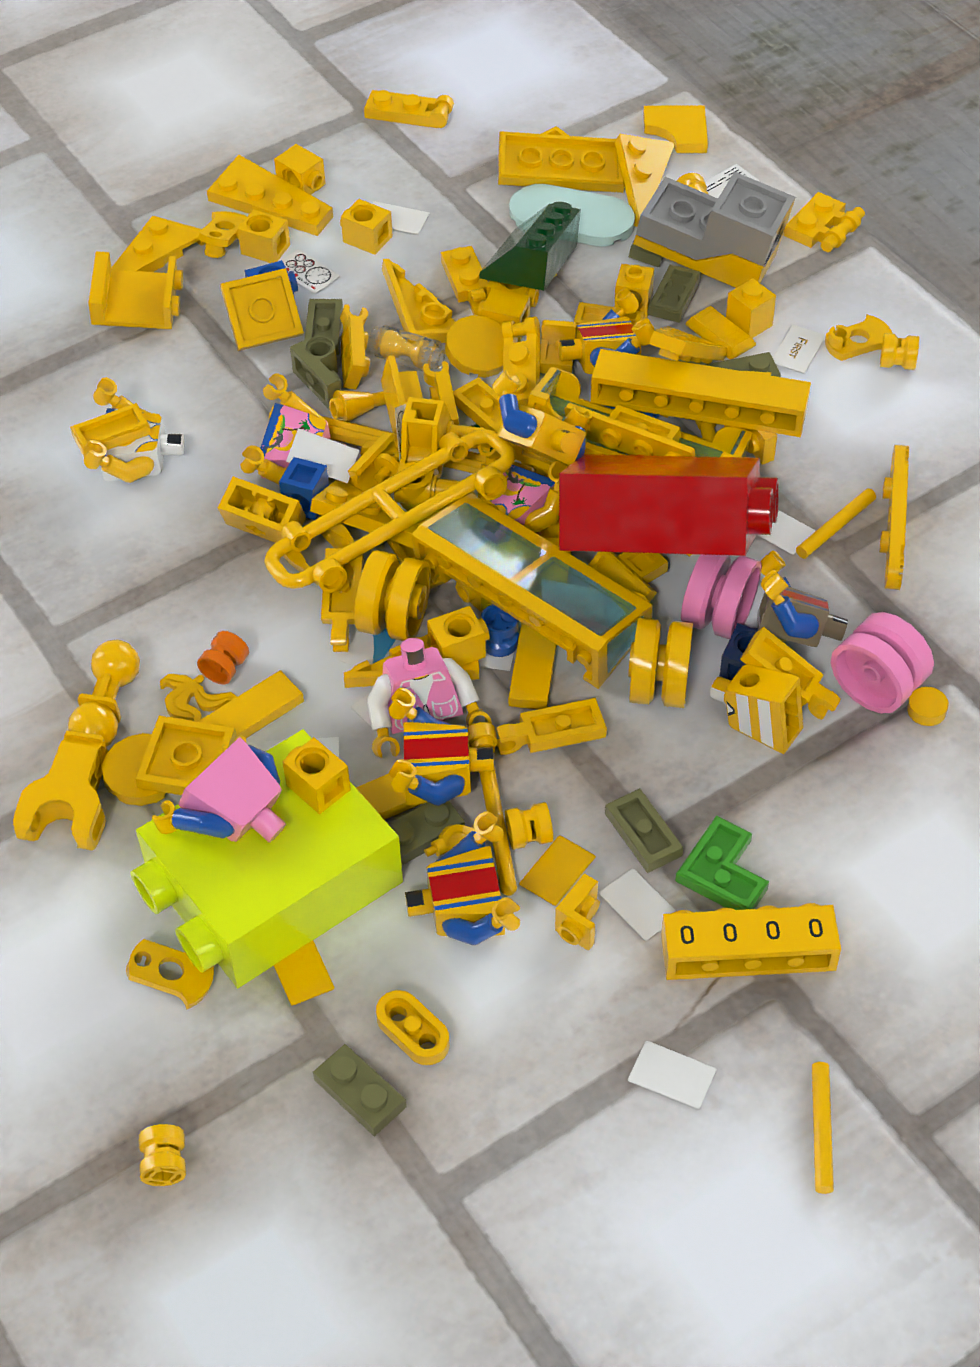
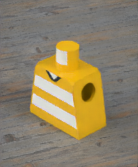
(762, 705)

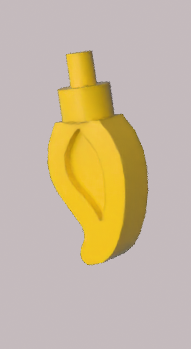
(448, 839)

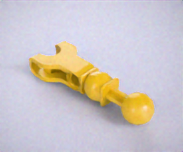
(76, 772)

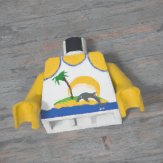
(136, 458)

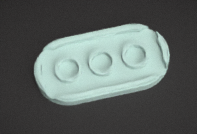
(601, 216)

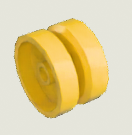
(392, 595)
(660, 662)

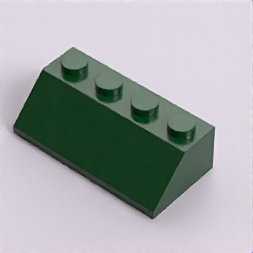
(536, 248)

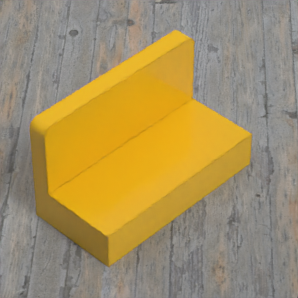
(398, 387)

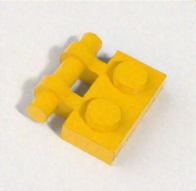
(815, 222)

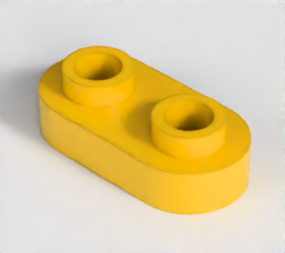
(415, 1029)

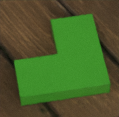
(713, 868)

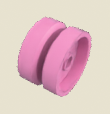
(721, 592)
(882, 662)

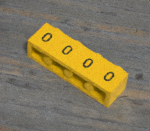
(750, 941)

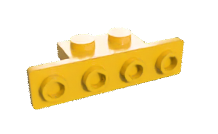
(634, 433)

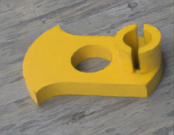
(216, 237)
(842, 347)
(189, 987)

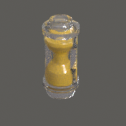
(391, 341)

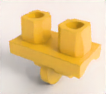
(377, 462)

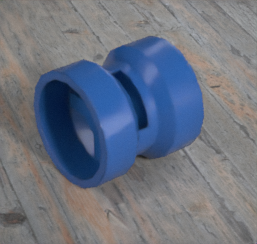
(501, 630)

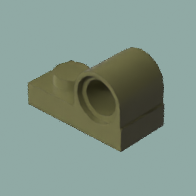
(316, 366)

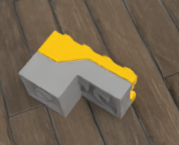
(720, 236)

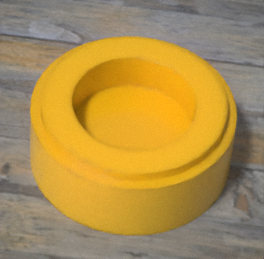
(927, 706)

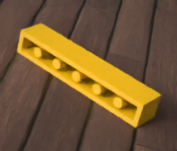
(700, 392)

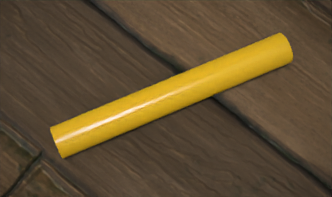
(837, 522)
(822, 1128)

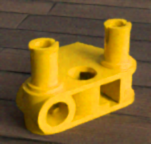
(421, 431)

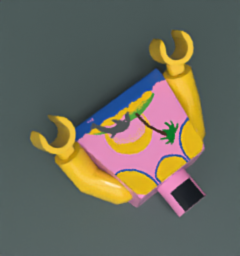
(281, 431)
(528, 495)

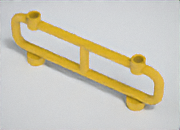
(329, 572)

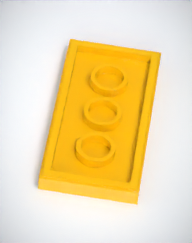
(559, 161)

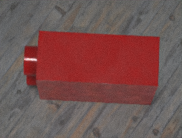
(665, 504)

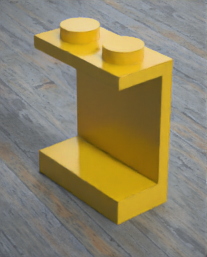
(134, 296)

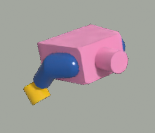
(229, 797)

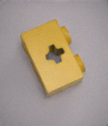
(258, 509)

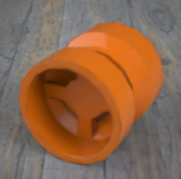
(225, 654)

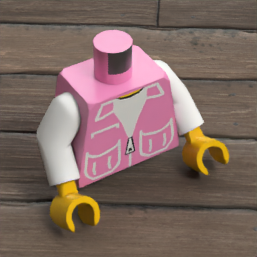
(436, 682)

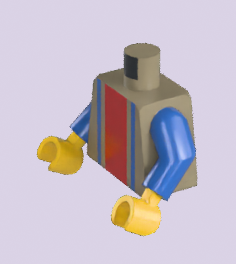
(794, 613)

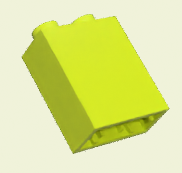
(265, 900)

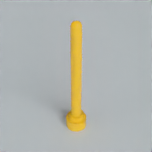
(484, 735)

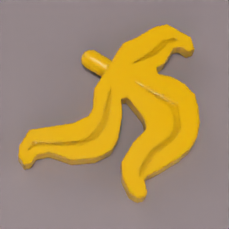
(183, 690)

